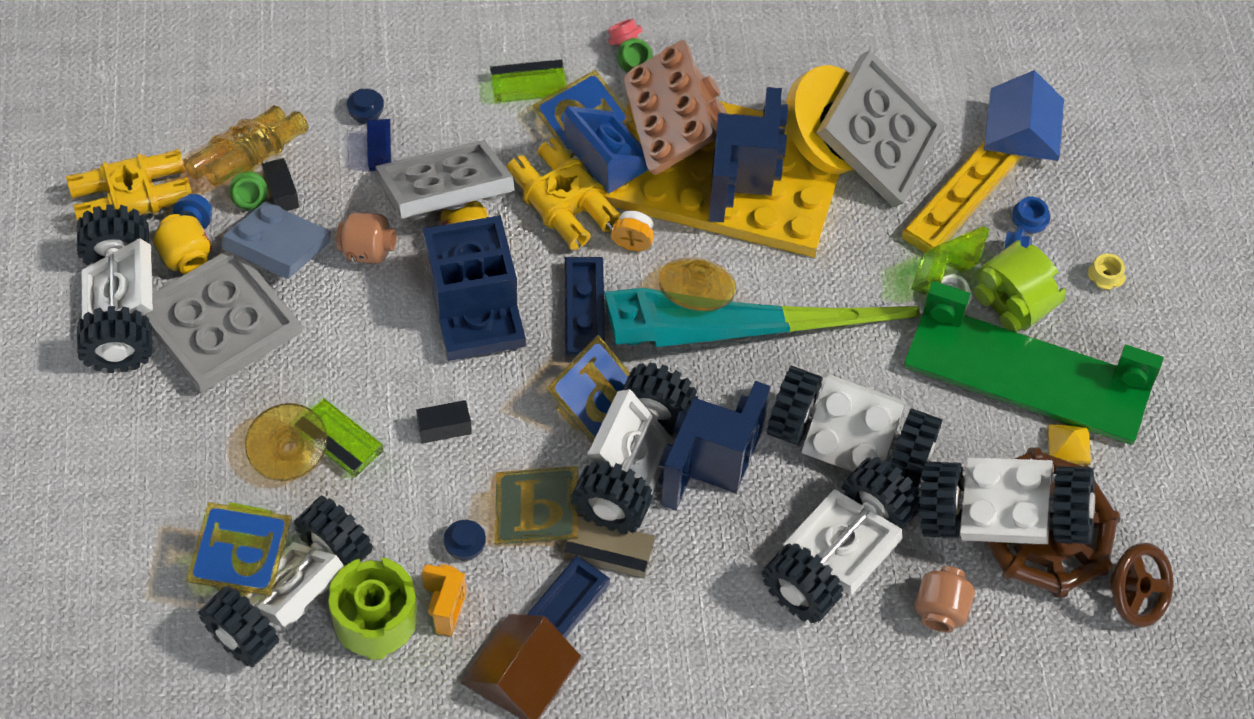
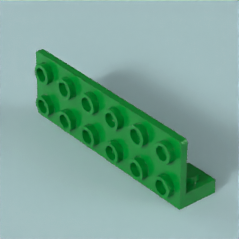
(1031, 371)

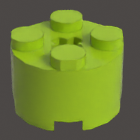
(1019, 286)
(373, 607)

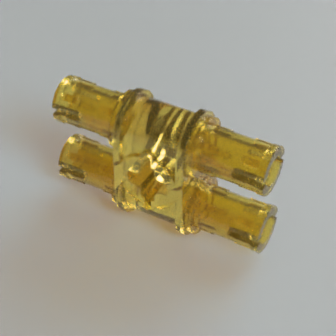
(245, 145)

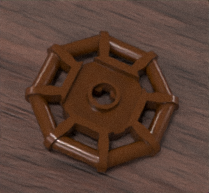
(1053, 553)

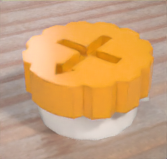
(633, 231)

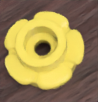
(1107, 264)

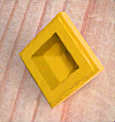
(1069, 443)

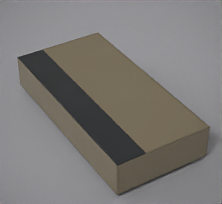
(610, 549)

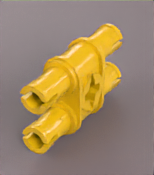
(137, 173)
(563, 193)

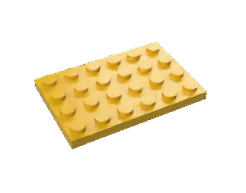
(786, 220)

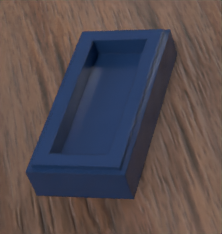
(571, 595)

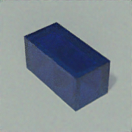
(378, 143)

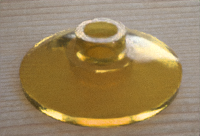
(697, 284)
(281, 426)

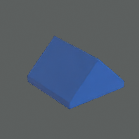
(1025, 118)
(604, 146)

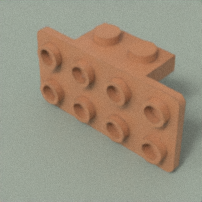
(672, 106)

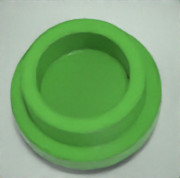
(633, 53)
(248, 190)

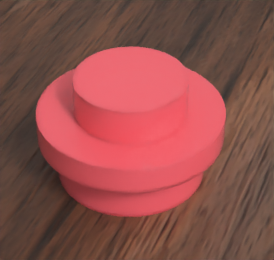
(623, 31)

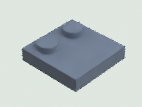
(276, 239)

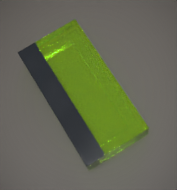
(527, 80)
(347, 441)

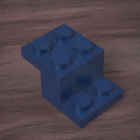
(748, 154)
(474, 287)
(713, 445)

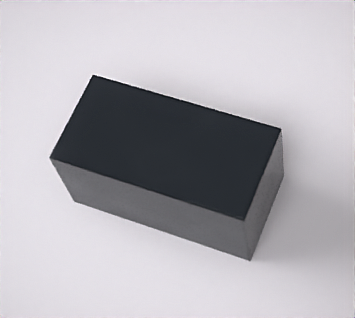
(280, 184)
(443, 421)

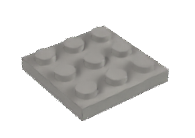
(881, 128)
(444, 179)
(220, 319)

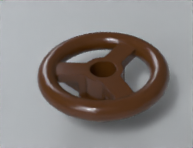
(1132, 584)

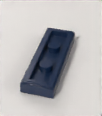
(583, 303)

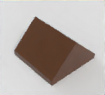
(523, 666)

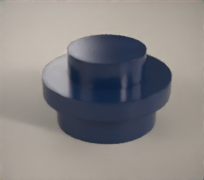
(365, 105)
(464, 540)

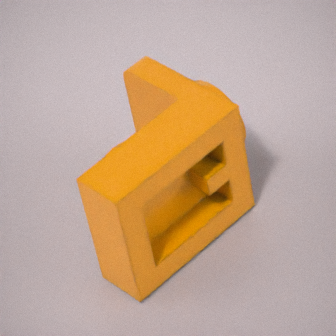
(448, 595)

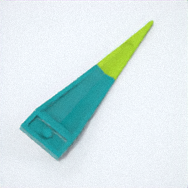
(650, 316)

